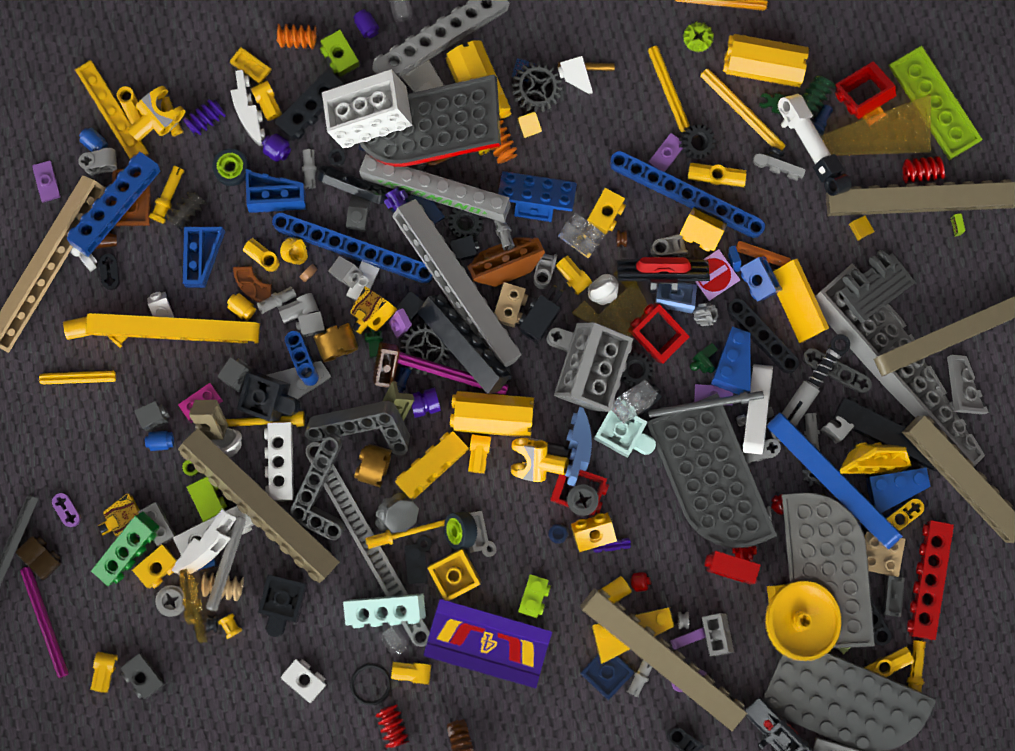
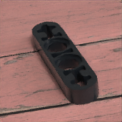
(336, 179)

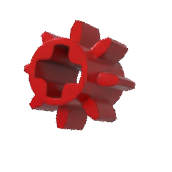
(745, 553)

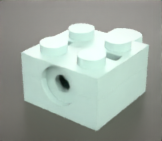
(625, 436)

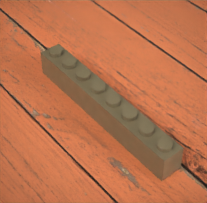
(963, 476)

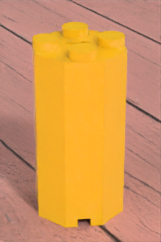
(765, 60)
(473, 63)
(492, 414)

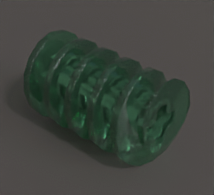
(816, 92)

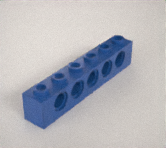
(112, 214)

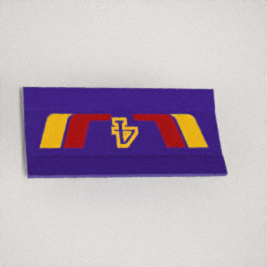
(487, 643)

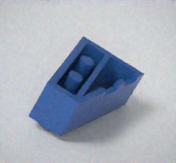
(273, 194)
(199, 254)
(734, 365)
(895, 488)

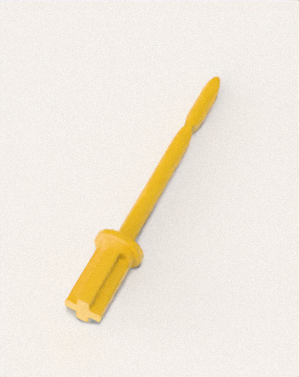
(386, 538)

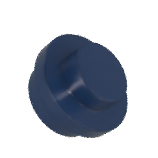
(558, 533)

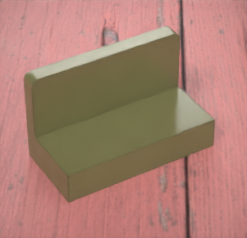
(401, 400)

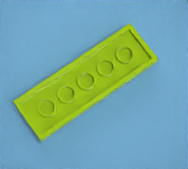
(948, 120)

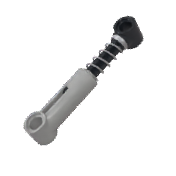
(809, 389)

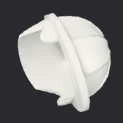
(603, 289)
(231, 442)

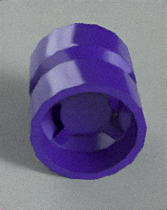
(425, 403)

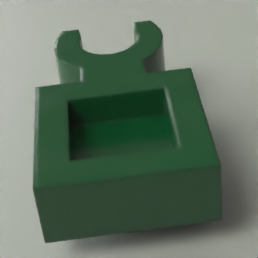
(772, 102)

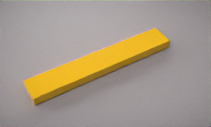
(110, 108)

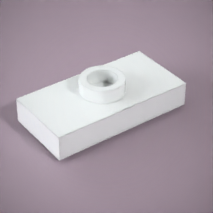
(367, 279)

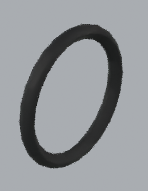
(388, 686)

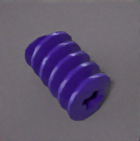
(204, 117)

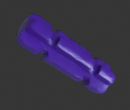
(624, 543)

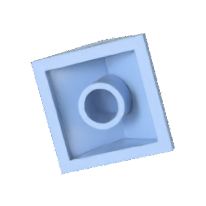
(681, 301)

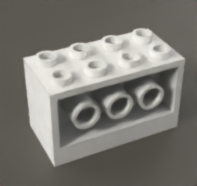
(367, 109)

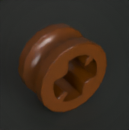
(621, 238)

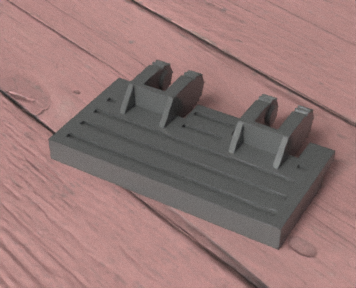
(875, 289)

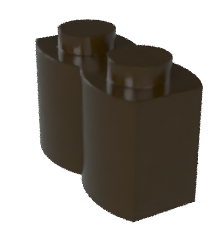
(39, 557)

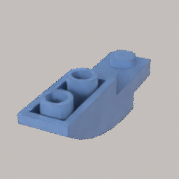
(580, 444)

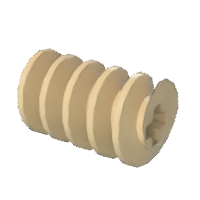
(232, 588)

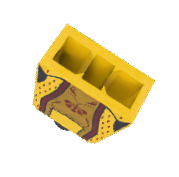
(371, 311)
(119, 515)

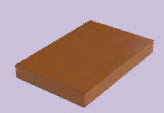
(139, 212)

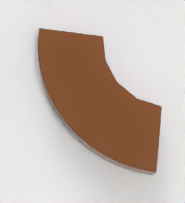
(251, 285)

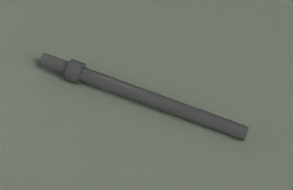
(744, 397)

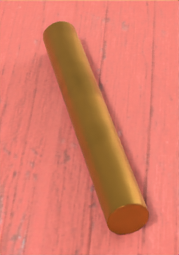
(597, 66)

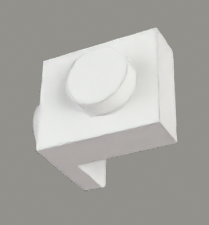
(159, 305)

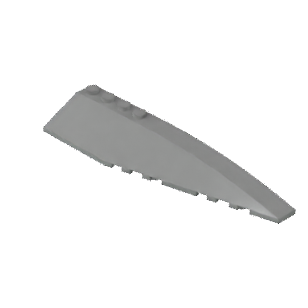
(913, 385)

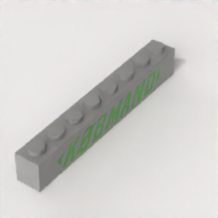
(436, 189)

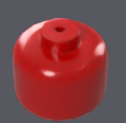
(777, 504)
(640, 581)

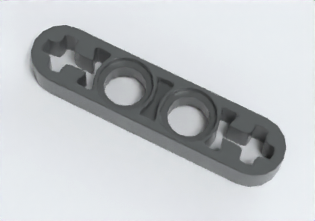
(838, 368)

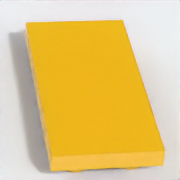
(799, 302)

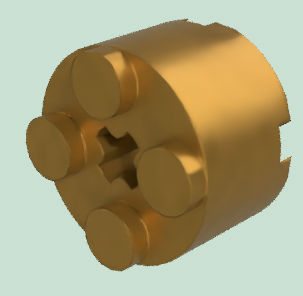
(336, 342)
(374, 464)

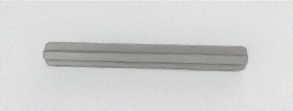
(225, 564)

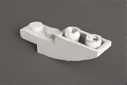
(248, 115)
(203, 551)

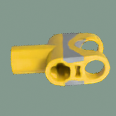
(153, 115)
(537, 459)

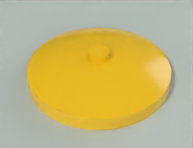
(803, 620)

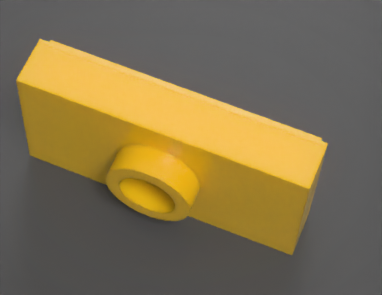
(250, 65)

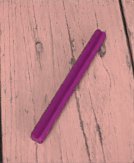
(442, 370)
(44, 622)

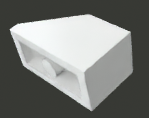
(575, 74)

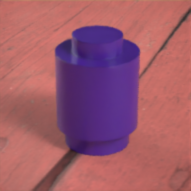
(366, 24)

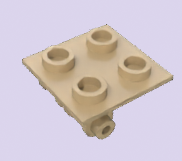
(881, 559)

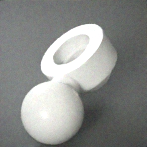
(89, 261)

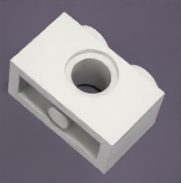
(292, 678)

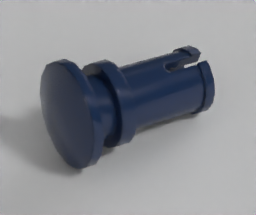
(821, 119)
(402, 378)

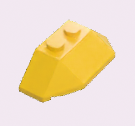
(876, 459)

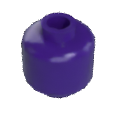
(276, 147)

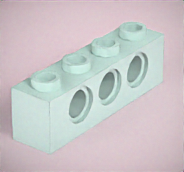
(413, 603)

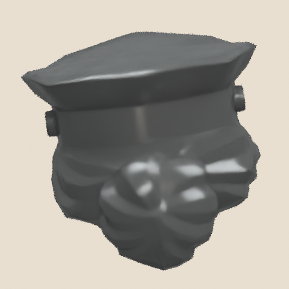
(396, 513)

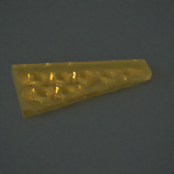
(889, 132)

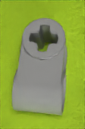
(98, 161)
(673, 247)
(545, 267)
(564, 341)
(749, 457)

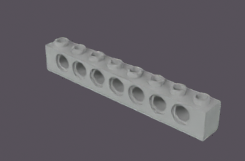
(436, 43)

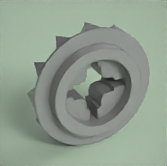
(162, 598)

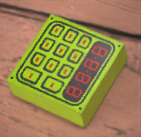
(958, 224)

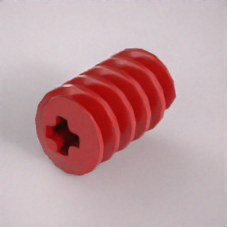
(922, 168)
(392, 726)

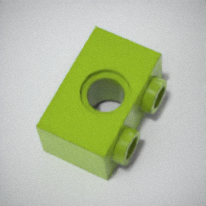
(333, 44)

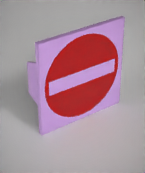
(721, 276)

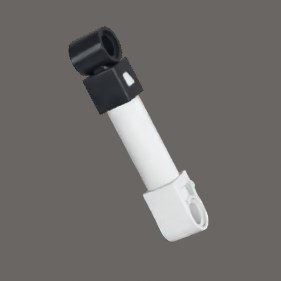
(827, 166)

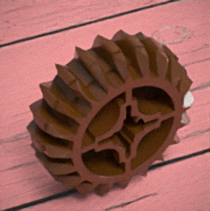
(459, 736)

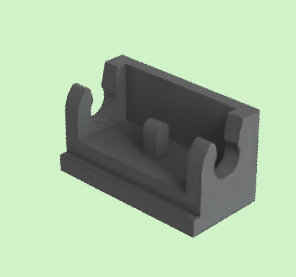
(893, 596)

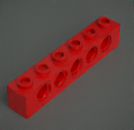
(944, 533)

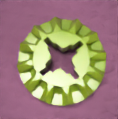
(698, 45)

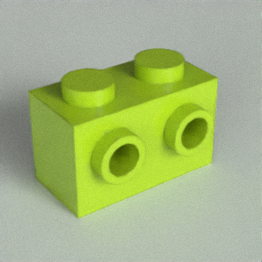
(206, 499)
(533, 596)

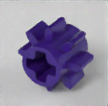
(395, 198)

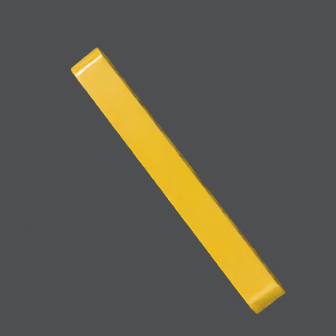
(172, 328)

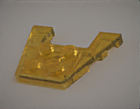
(619, 313)
(192, 604)

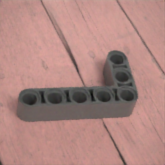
(361, 419)
(315, 488)

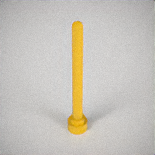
(297, 419)

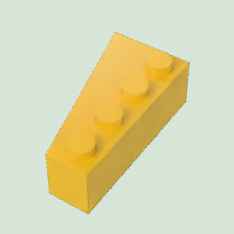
(432, 465)
(610, 647)

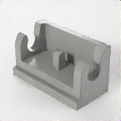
(836, 431)

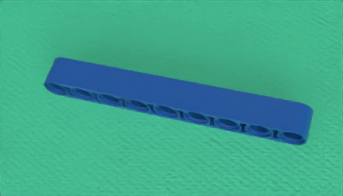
(681, 186)
(345, 242)
(834, 481)

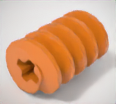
(298, 37)
(504, 151)

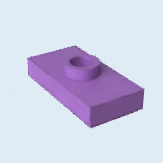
(666, 153)
(46, 181)
(400, 323)
(704, 391)

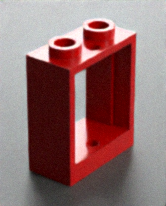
(868, 72)
(671, 346)
(603, 487)
(732, 567)

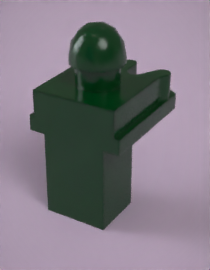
(373, 339)
(701, 360)

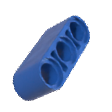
(305, 365)

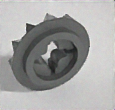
(586, 491)

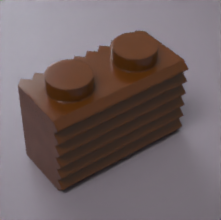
(386, 364)

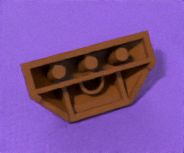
(499, 266)

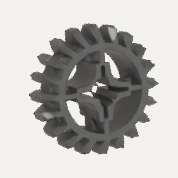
(532, 80)
(416, 348)

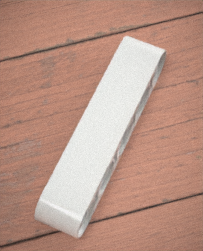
(758, 410)

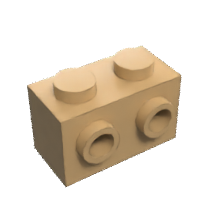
(510, 303)

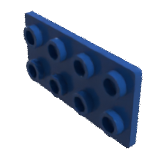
(536, 195)

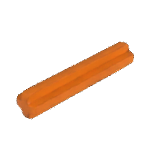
(756, 252)

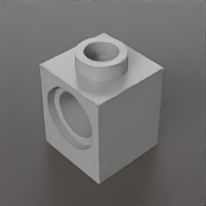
(345, 272)
(310, 324)

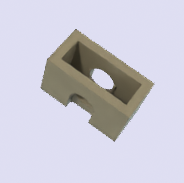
(209, 418)

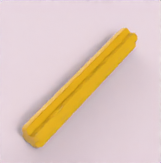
(77, 377)

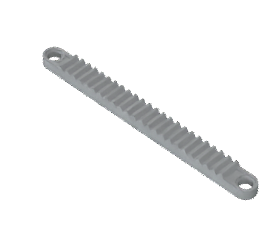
(360, 530)

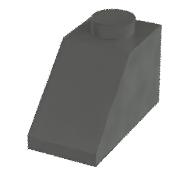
(358, 213)

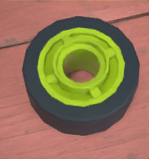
(226, 157)
(460, 530)

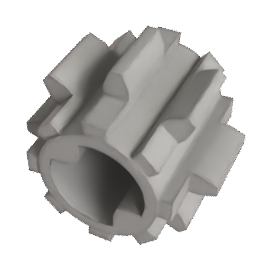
(705, 314)

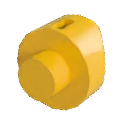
(292, 250)

